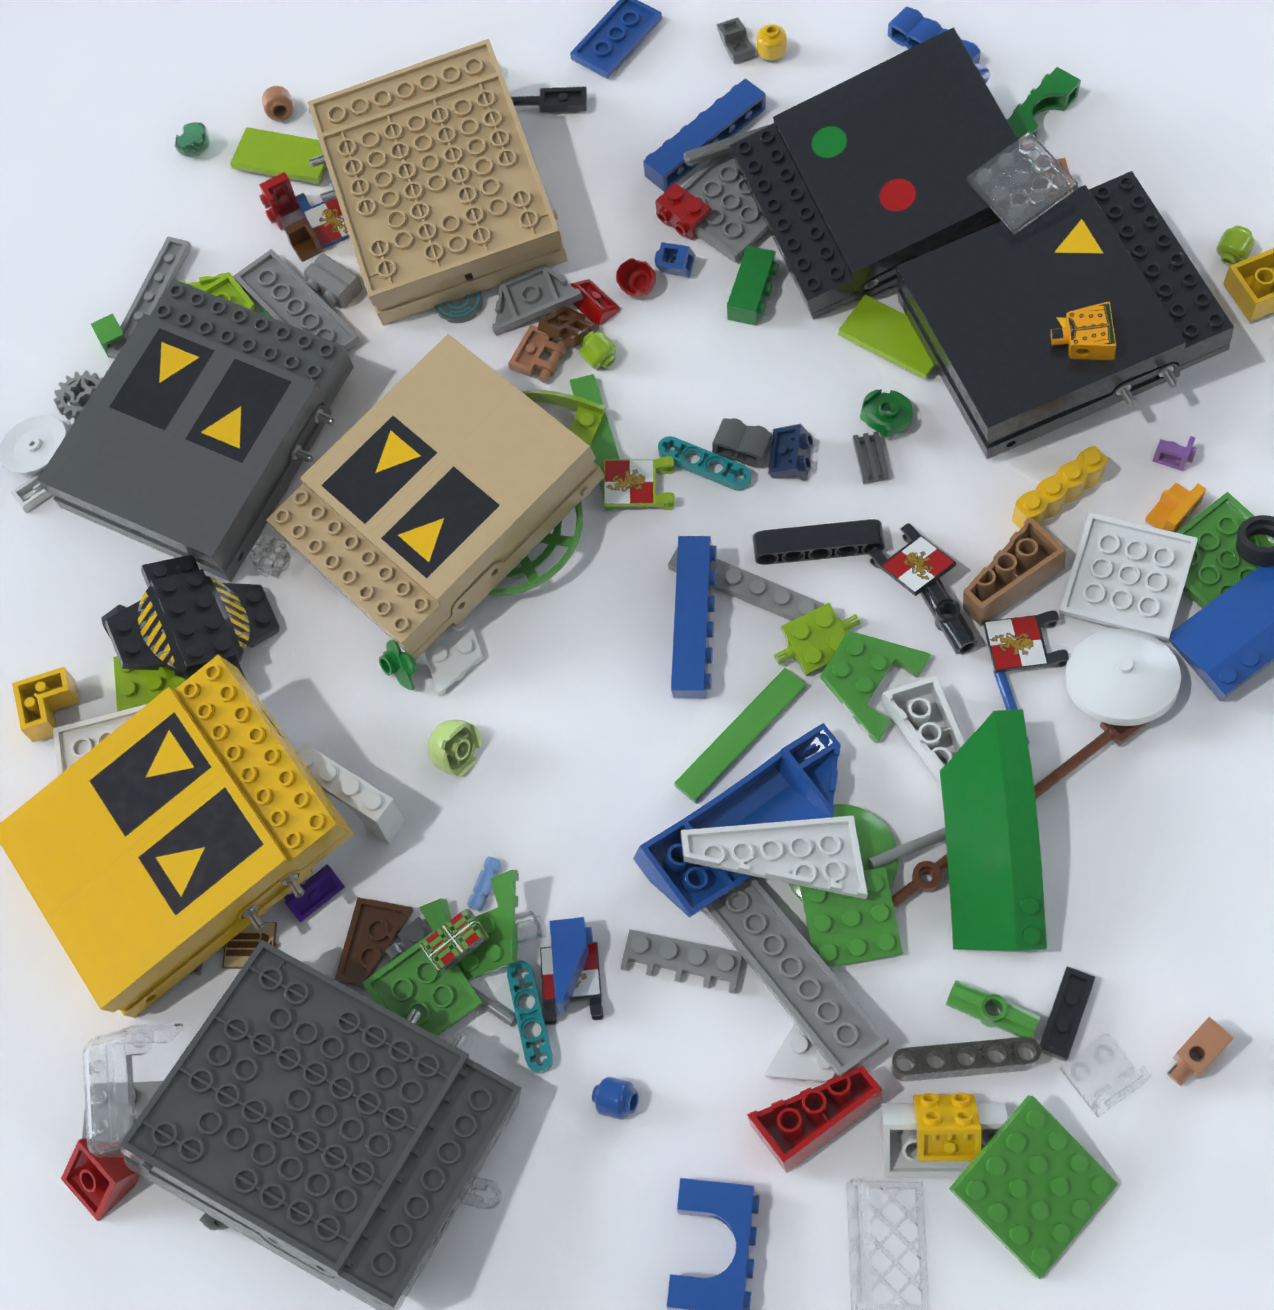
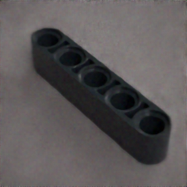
(817, 541)

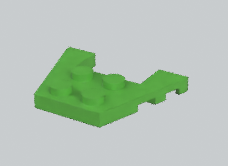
(858, 670)
(499, 924)

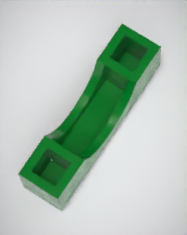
(1054, 93)

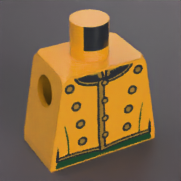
(1088, 333)

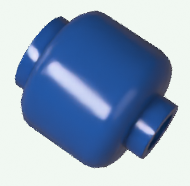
(615, 1098)

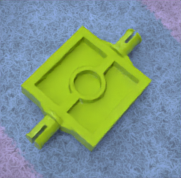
(814, 638)

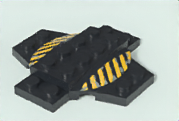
(189, 620)

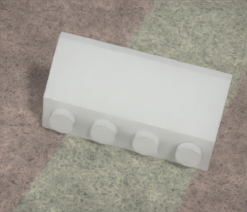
(900, 1140)

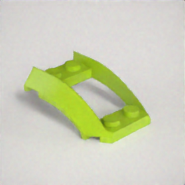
(587, 416)

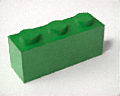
(752, 285)

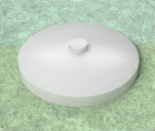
(1123, 677)

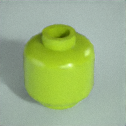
(1235, 245)
(597, 350)

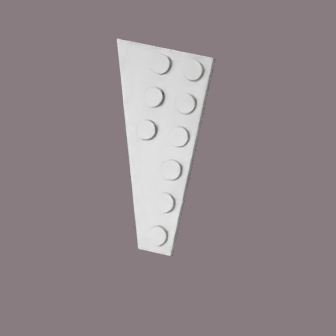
(798, 852)

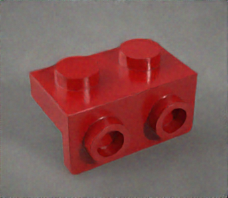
(278, 198)
(681, 210)

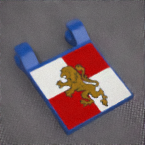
(325, 220)

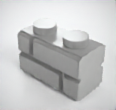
(332, 281)

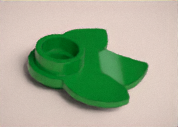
(399, 664)

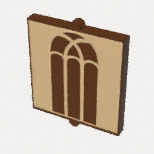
(242, 945)

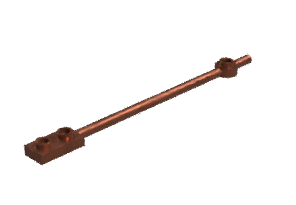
(1118, 734)

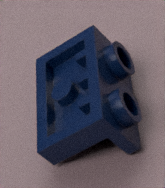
(790, 452)

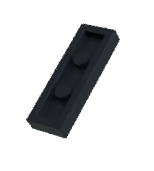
(1066, 1013)

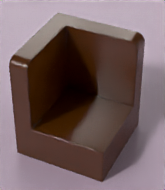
(303, 239)

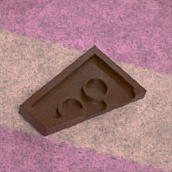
(370, 933)

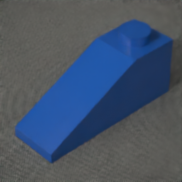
(569, 955)

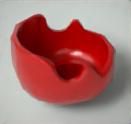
(635, 278)

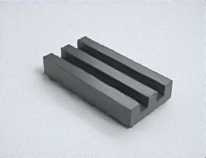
(867, 439)

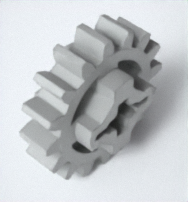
(77, 392)

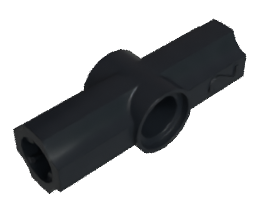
(954, 627)

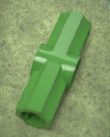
(973, 1003)

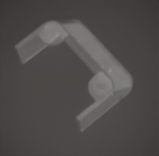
(110, 1082)

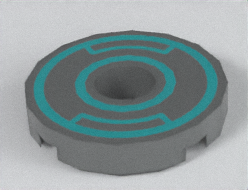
(462, 312)

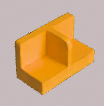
(1175, 507)

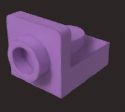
(1173, 454)

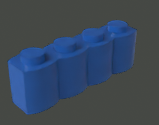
(912, 28)

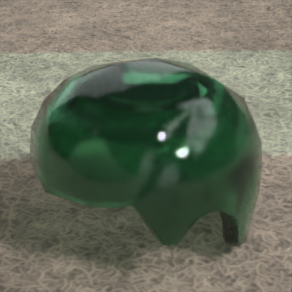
(193, 140)

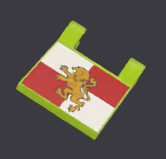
(634, 483)

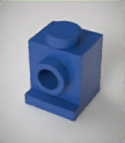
(683, 257)

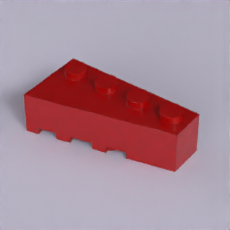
(815, 1116)

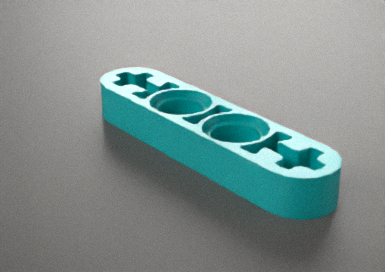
(707, 458)
(526, 1017)

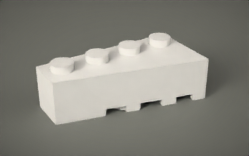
(925, 721)

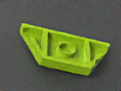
(224, 286)

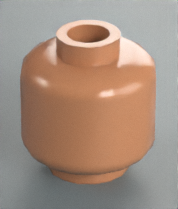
(277, 103)

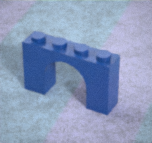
(734, 1207)

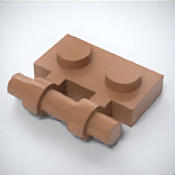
(531, 351)

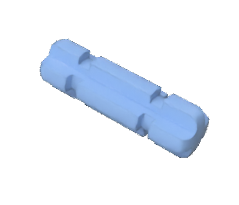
(483, 884)

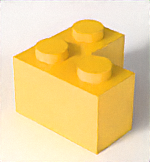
(40, 697)

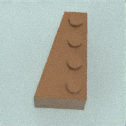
(1015, 571)

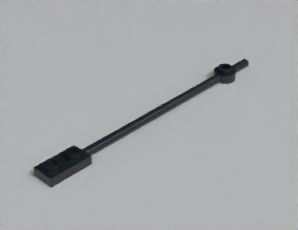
(555, 99)

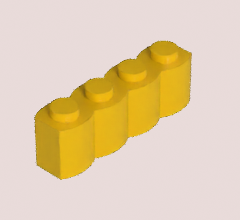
(1061, 488)

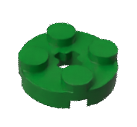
(886, 423)

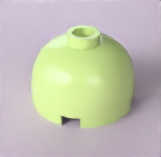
(453, 746)

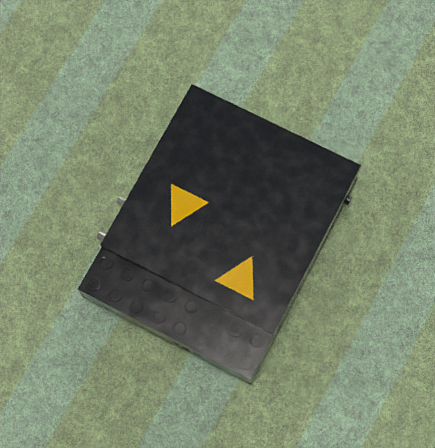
(996, 295)

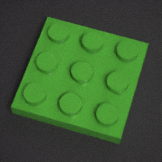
(850, 927)
(416, 984)

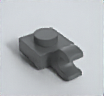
(408, 937)

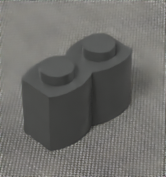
(742, 442)

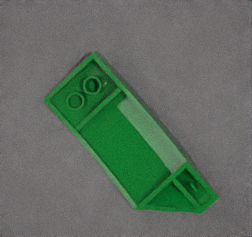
(994, 839)

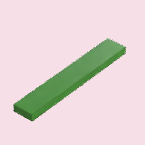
(603, 444)
(739, 735)

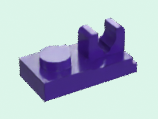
(318, 891)

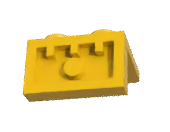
(947, 1127)

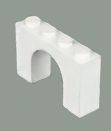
(370, 804)

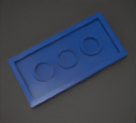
(616, 36)

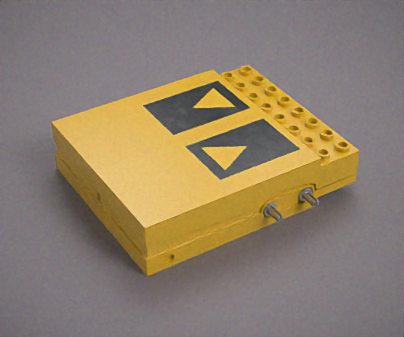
(171, 837)

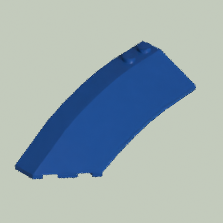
(1231, 634)
(787, 787)

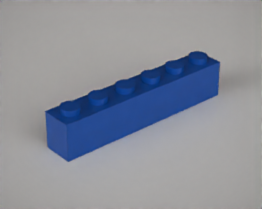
(714, 124)
(692, 617)

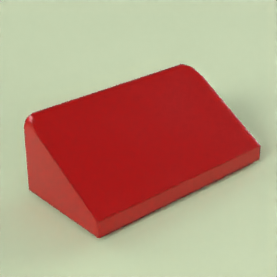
(595, 302)

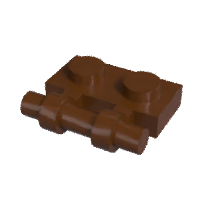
(567, 323)

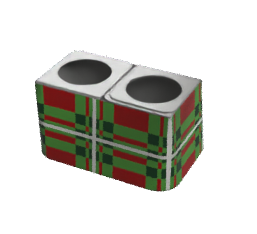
(454, 940)

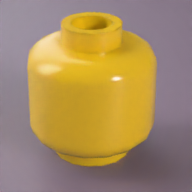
(771, 42)

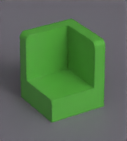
(107, 331)

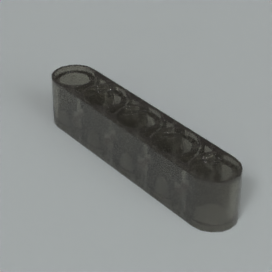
(976, 1049)

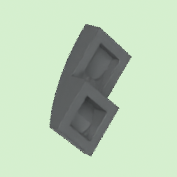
(735, 40)

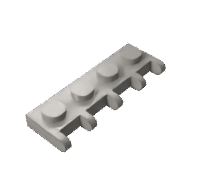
(682, 957)

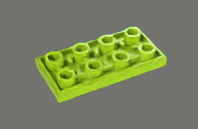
(278, 153)
(887, 335)

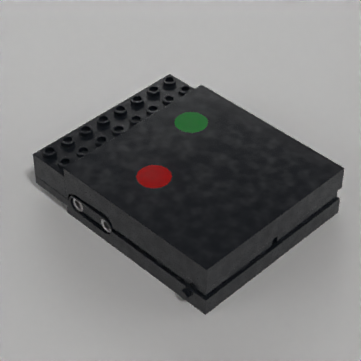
(876, 170)

